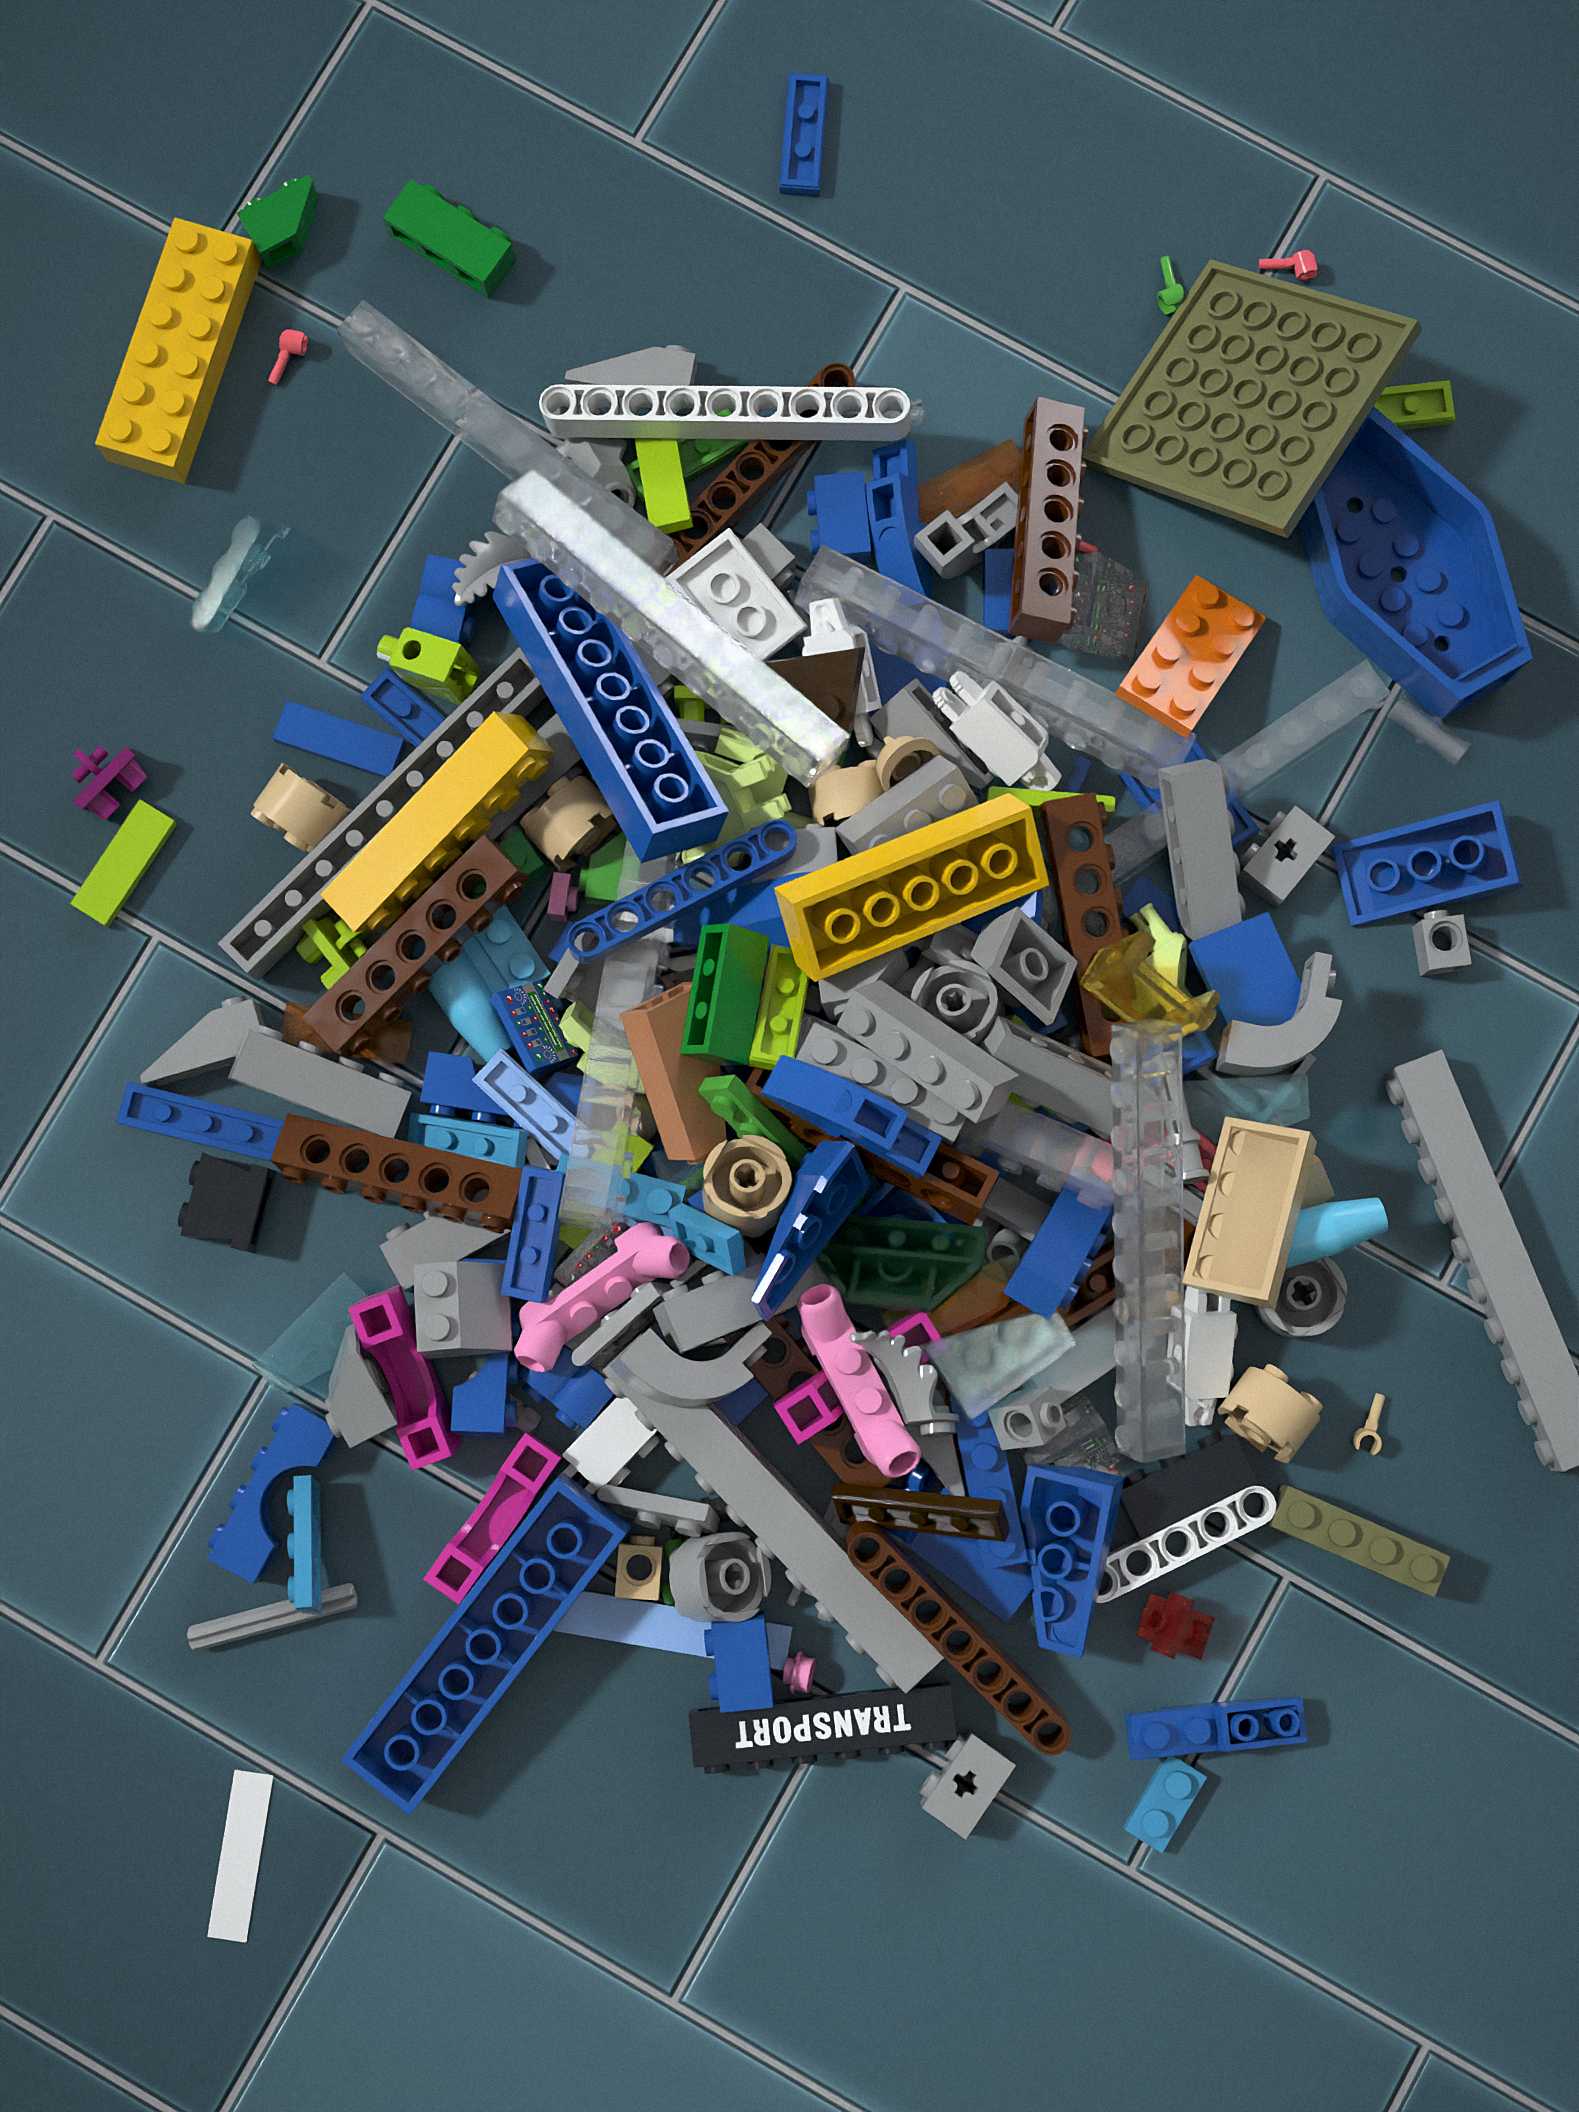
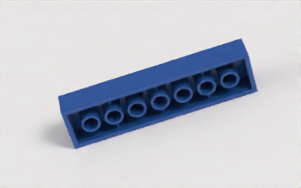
(611, 713)
(486, 1643)

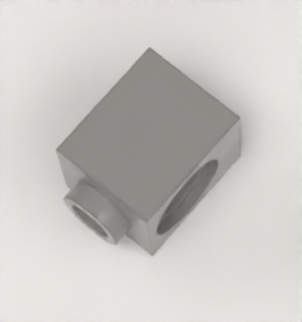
(1432, 960)
(1027, 1418)

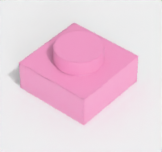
(563, 897)

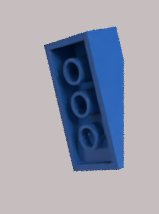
(1428, 864)

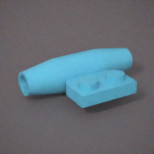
(488, 964)
(1335, 1228)

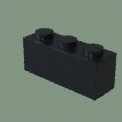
(1185, 1484)

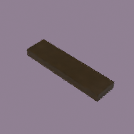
(922, 1511)

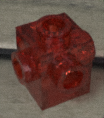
(1175, 1626)

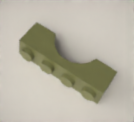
(1358, 1540)

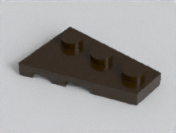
(827, 681)

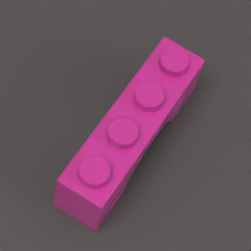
(815, 1403)
(421, 1409)
(494, 1518)

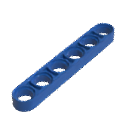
(686, 897)

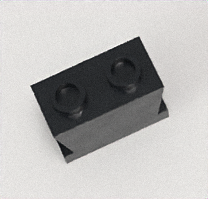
(226, 1203)

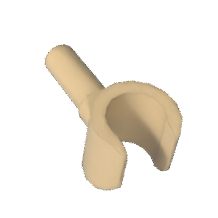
(1371, 1426)

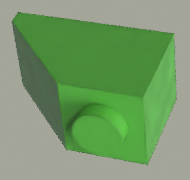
(603, 875)

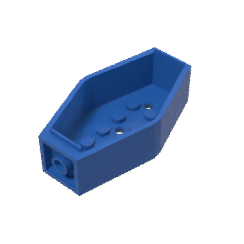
(1452, 565)

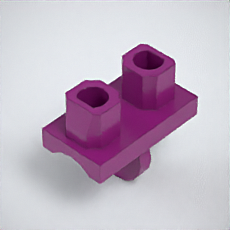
(121, 767)

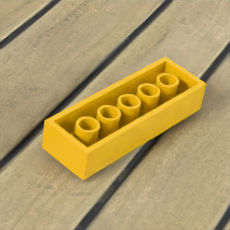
(179, 350)
(439, 822)
(912, 886)

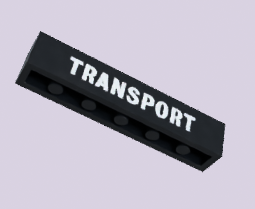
(824, 1725)

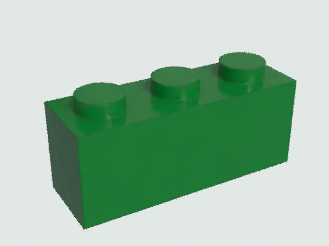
(450, 237)
(725, 994)

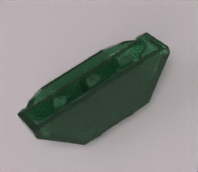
(901, 1261)

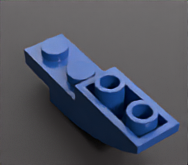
(895, 516)
(852, 1112)
(1215, 1727)

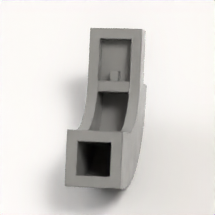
(960, 543)
(1269, 1049)
(676, 1381)

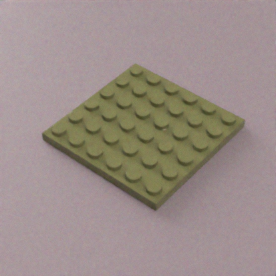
(1251, 396)

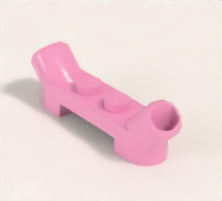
(641, 1257)
(856, 1382)

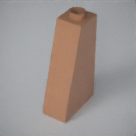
(672, 1079)

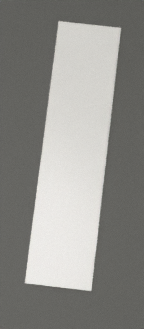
(240, 1856)

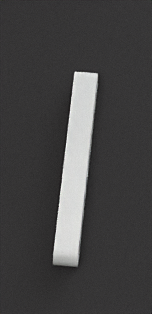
(742, 424)

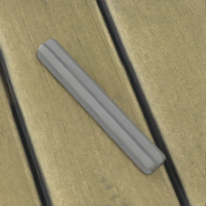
(267, 1619)

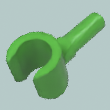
(1172, 296)

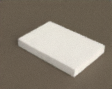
(738, 596)

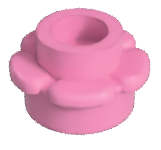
(799, 1673)

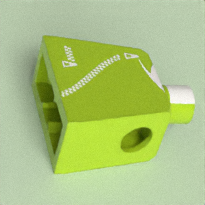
(431, 664)

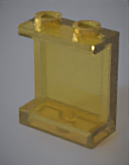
(1139, 992)

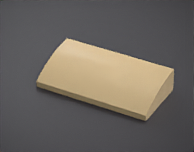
(1250, 1211)

